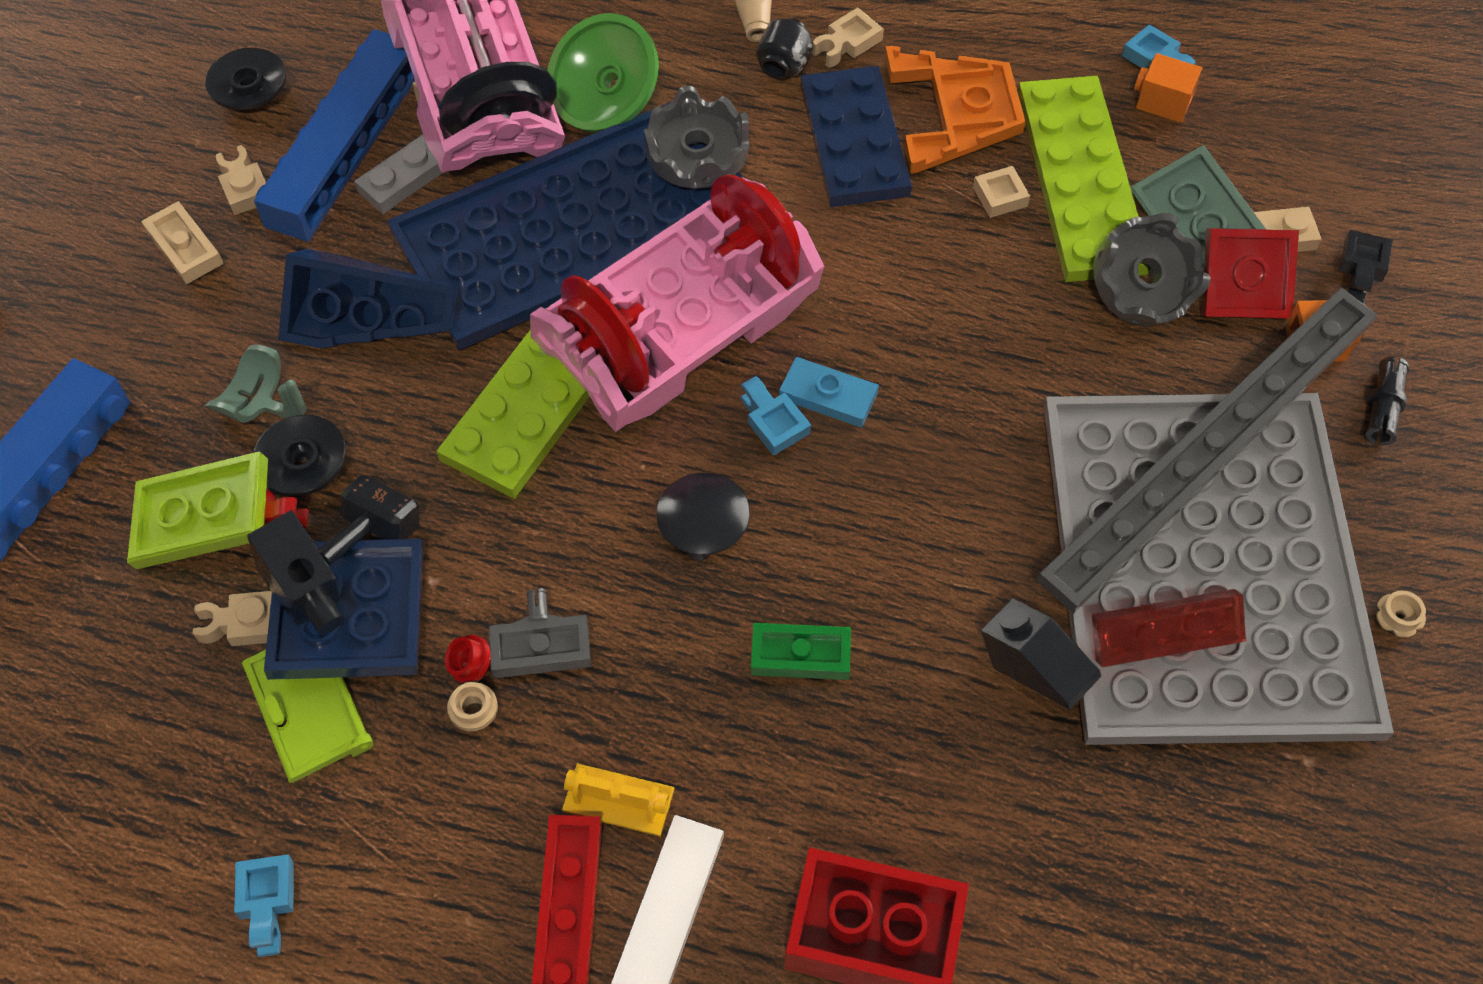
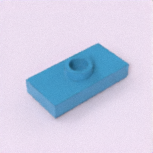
(829, 392)

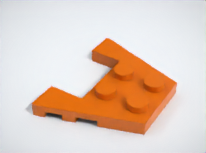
(973, 100)

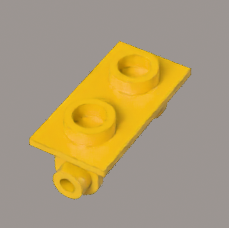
(617, 799)

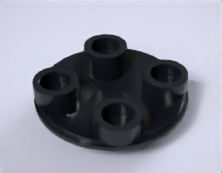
(702, 514)

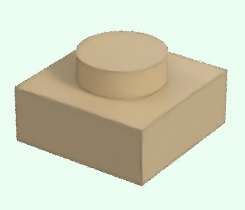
(1001, 191)

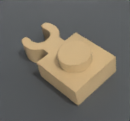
(849, 34)
(240, 180)
(243, 620)

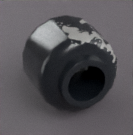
(784, 48)

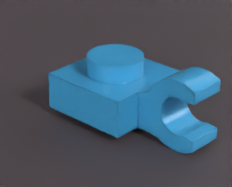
(1150, 41)
(773, 420)
(261, 892)

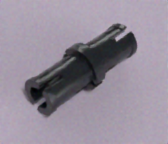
(1387, 401)

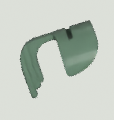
(255, 364)

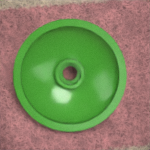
(589, 61)

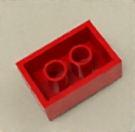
(874, 923)

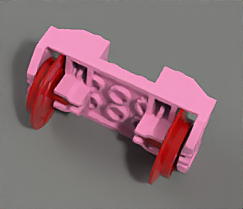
(680, 299)

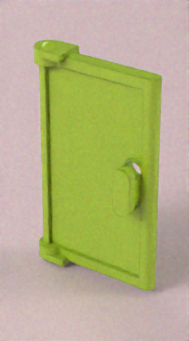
(319, 717)

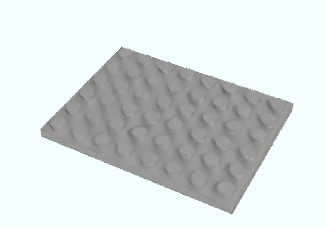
(1258, 527)

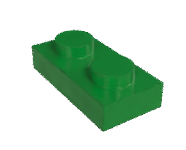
(801, 651)

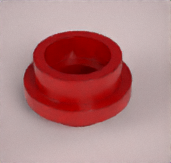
(468, 658)

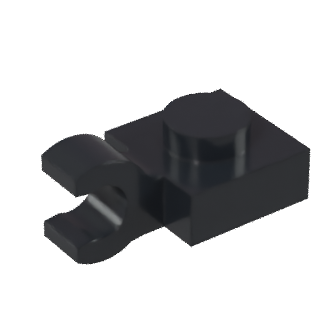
(1366, 259)

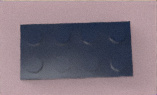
(855, 136)

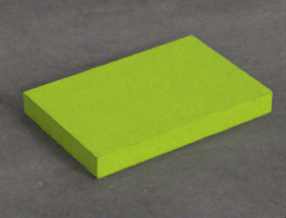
(197, 510)

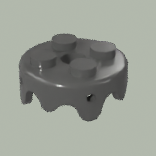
(693, 121)
(1173, 261)

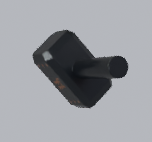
(375, 510)

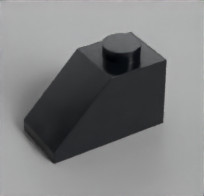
(1039, 654)

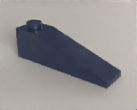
(350, 300)

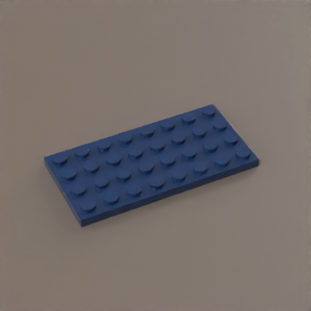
(540, 222)

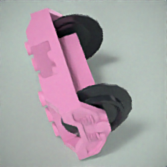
(479, 95)

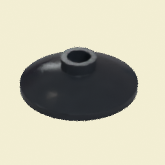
(245, 78)
(299, 440)

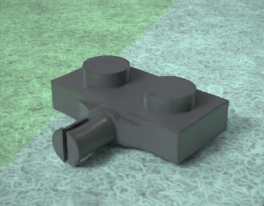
(539, 642)

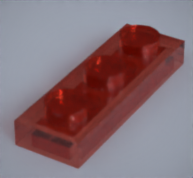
(1168, 627)

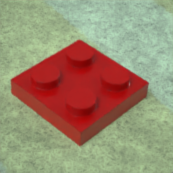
(1250, 273)

